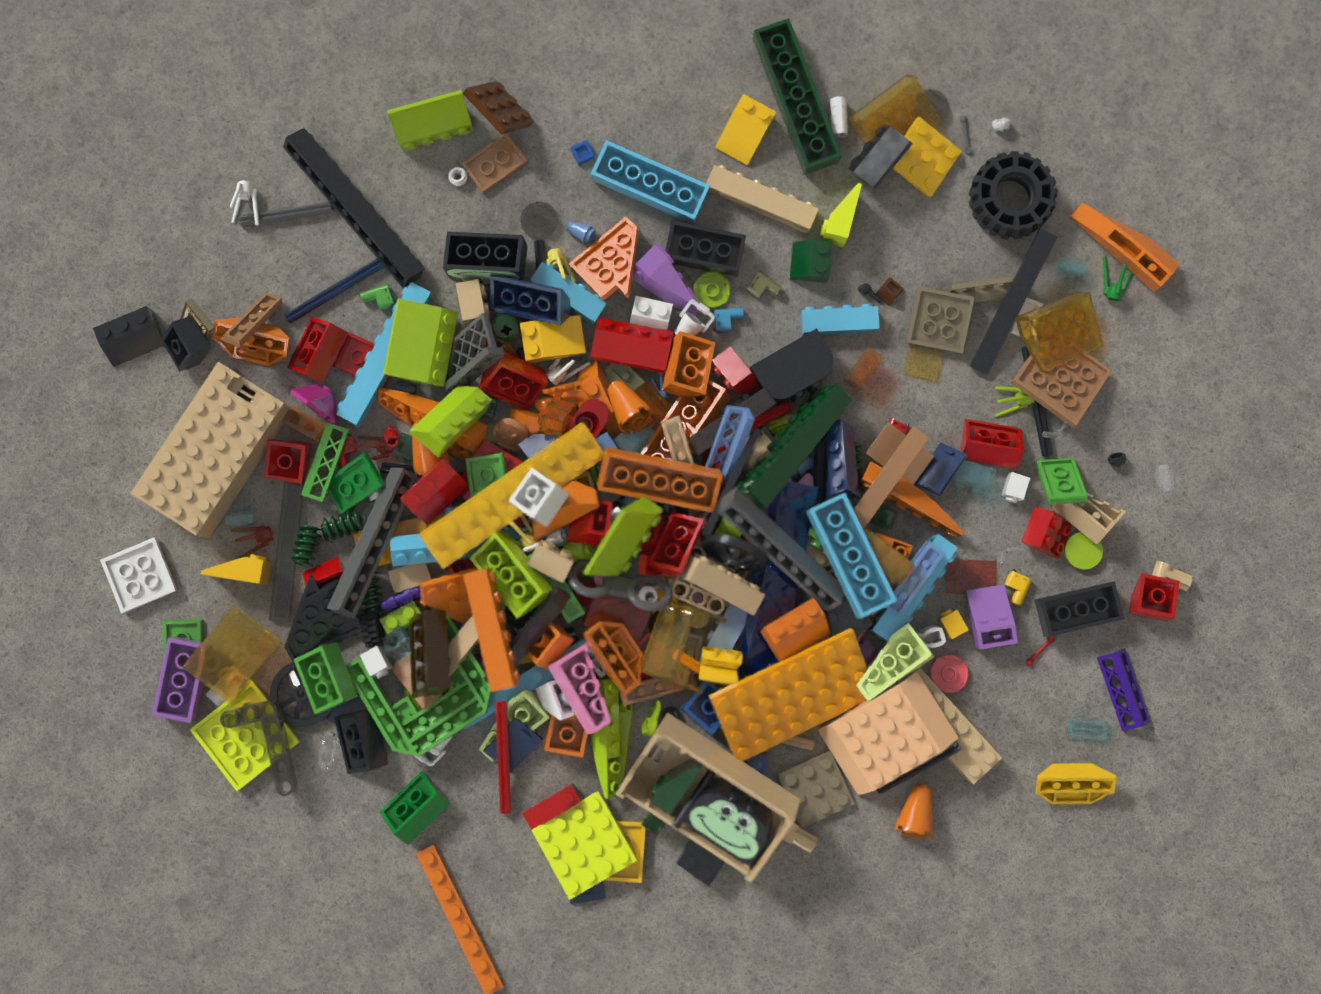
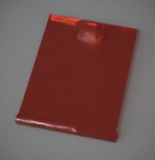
(969, 575)

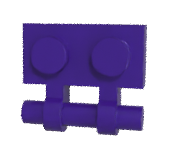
(398, 601)

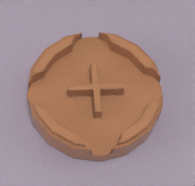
(510, 433)

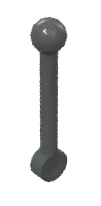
(968, 149)

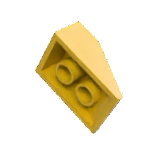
(745, 129)
(550, 341)
(245, 569)

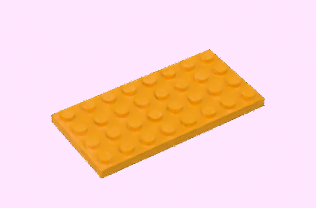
(791, 696)

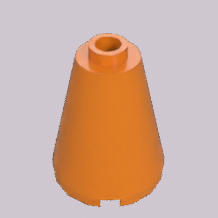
(629, 409)
(423, 458)
(917, 814)

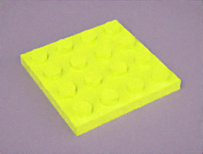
(242, 749)
(584, 845)

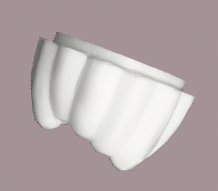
(1001, 124)

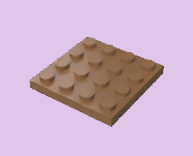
(1065, 388)

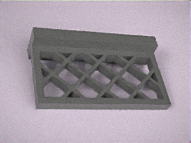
(475, 365)

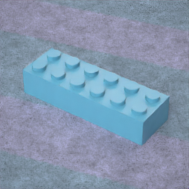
(650, 182)
(851, 556)
(887, 622)

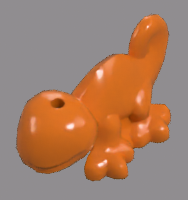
(565, 390)

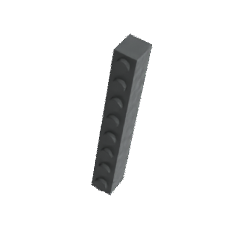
(371, 544)
(781, 549)

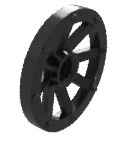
(734, 558)
(295, 720)

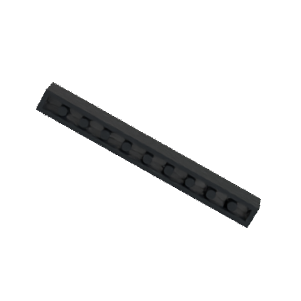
(353, 207)

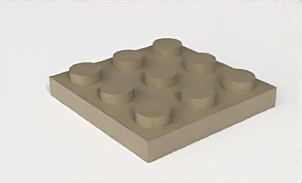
(940, 319)
(818, 787)

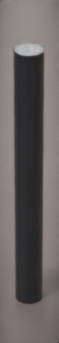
(700, 788)

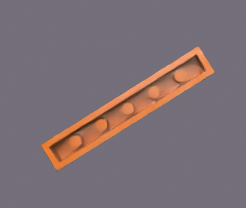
(491, 629)

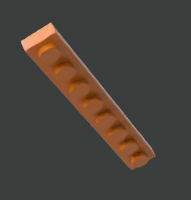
(460, 920)

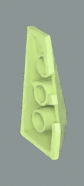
(897, 660)
(526, 708)

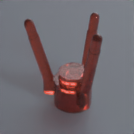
(381, 446)
(262, 534)

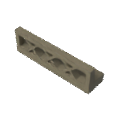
(983, 290)

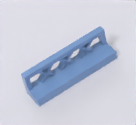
(736, 440)
(925, 562)

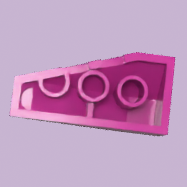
(319, 400)

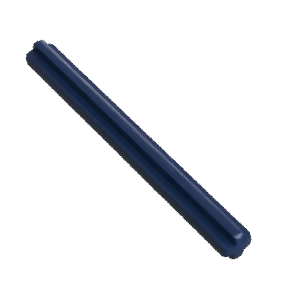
(333, 291)

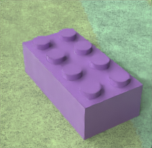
(178, 691)

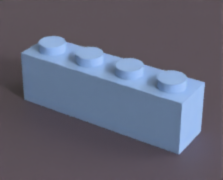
(727, 633)

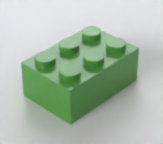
(325, 677)

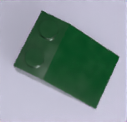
(672, 786)

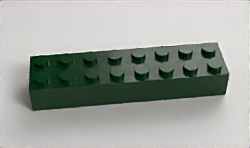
(796, 96)
(793, 445)

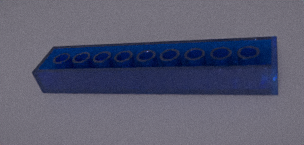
(780, 591)

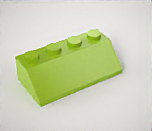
(451, 418)
(517, 582)

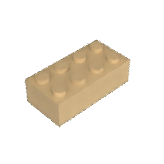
(722, 583)

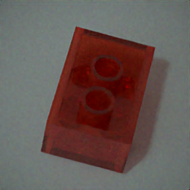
(616, 610)

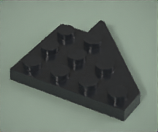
(316, 624)

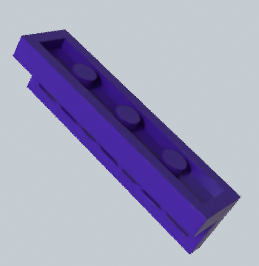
(1129, 686)

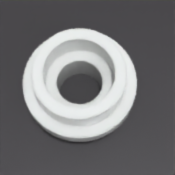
(457, 170)

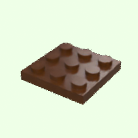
(498, 107)

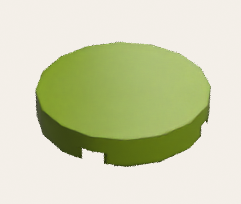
(706, 290)
(1082, 551)

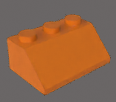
(688, 365)
(797, 630)

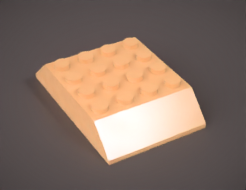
(888, 734)

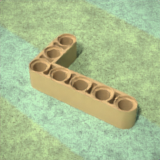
(689, 590)

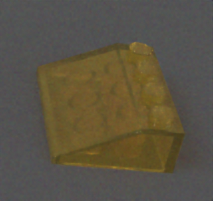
(895, 107)
(1060, 330)
(232, 655)

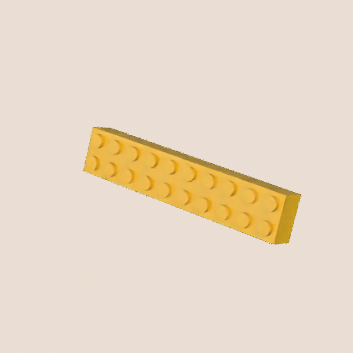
(491, 508)

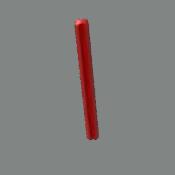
(503, 757)

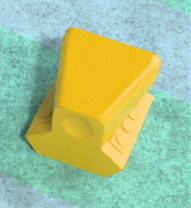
(719, 665)

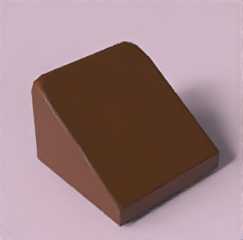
(889, 291)

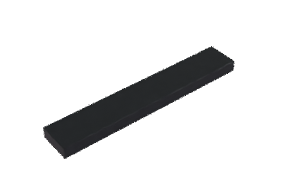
(734, 479)
(538, 624)

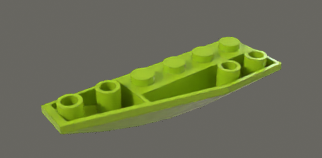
(612, 741)

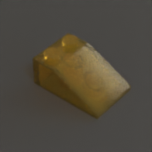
(893, 563)

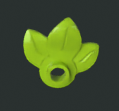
(650, 724)

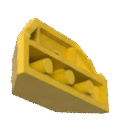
(1075, 783)

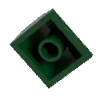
(811, 260)

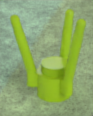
(1020, 398)

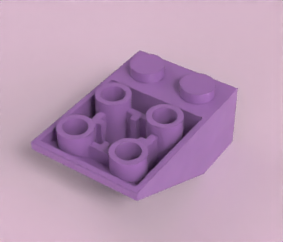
(991, 617)

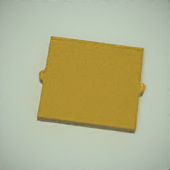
(923, 362)

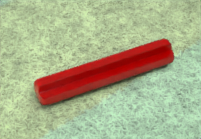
(770, 415)

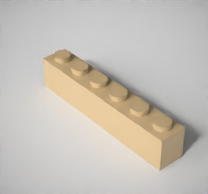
(761, 198)

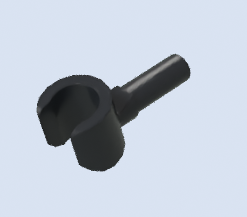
(866, 288)

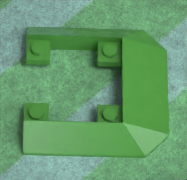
(422, 730)

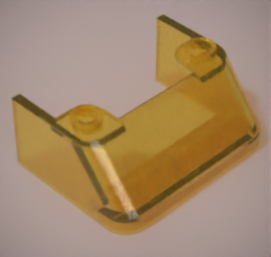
(668, 642)

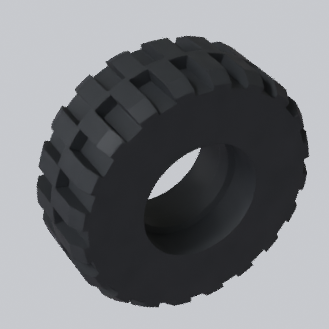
(1028, 173)

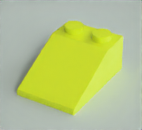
(840, 220)

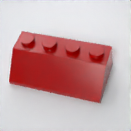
(631, 345)

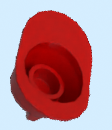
(593, 414)

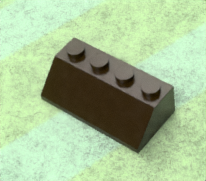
(429, 654)

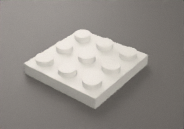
(138, 575)

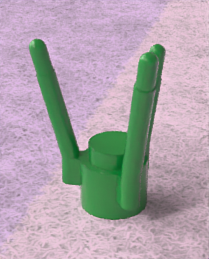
(1115, 291)

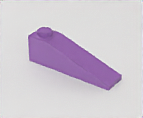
(659, 277)

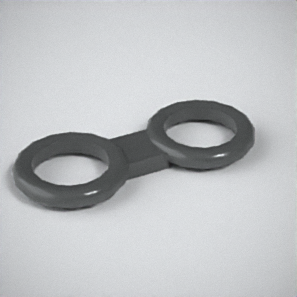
(622, 587)

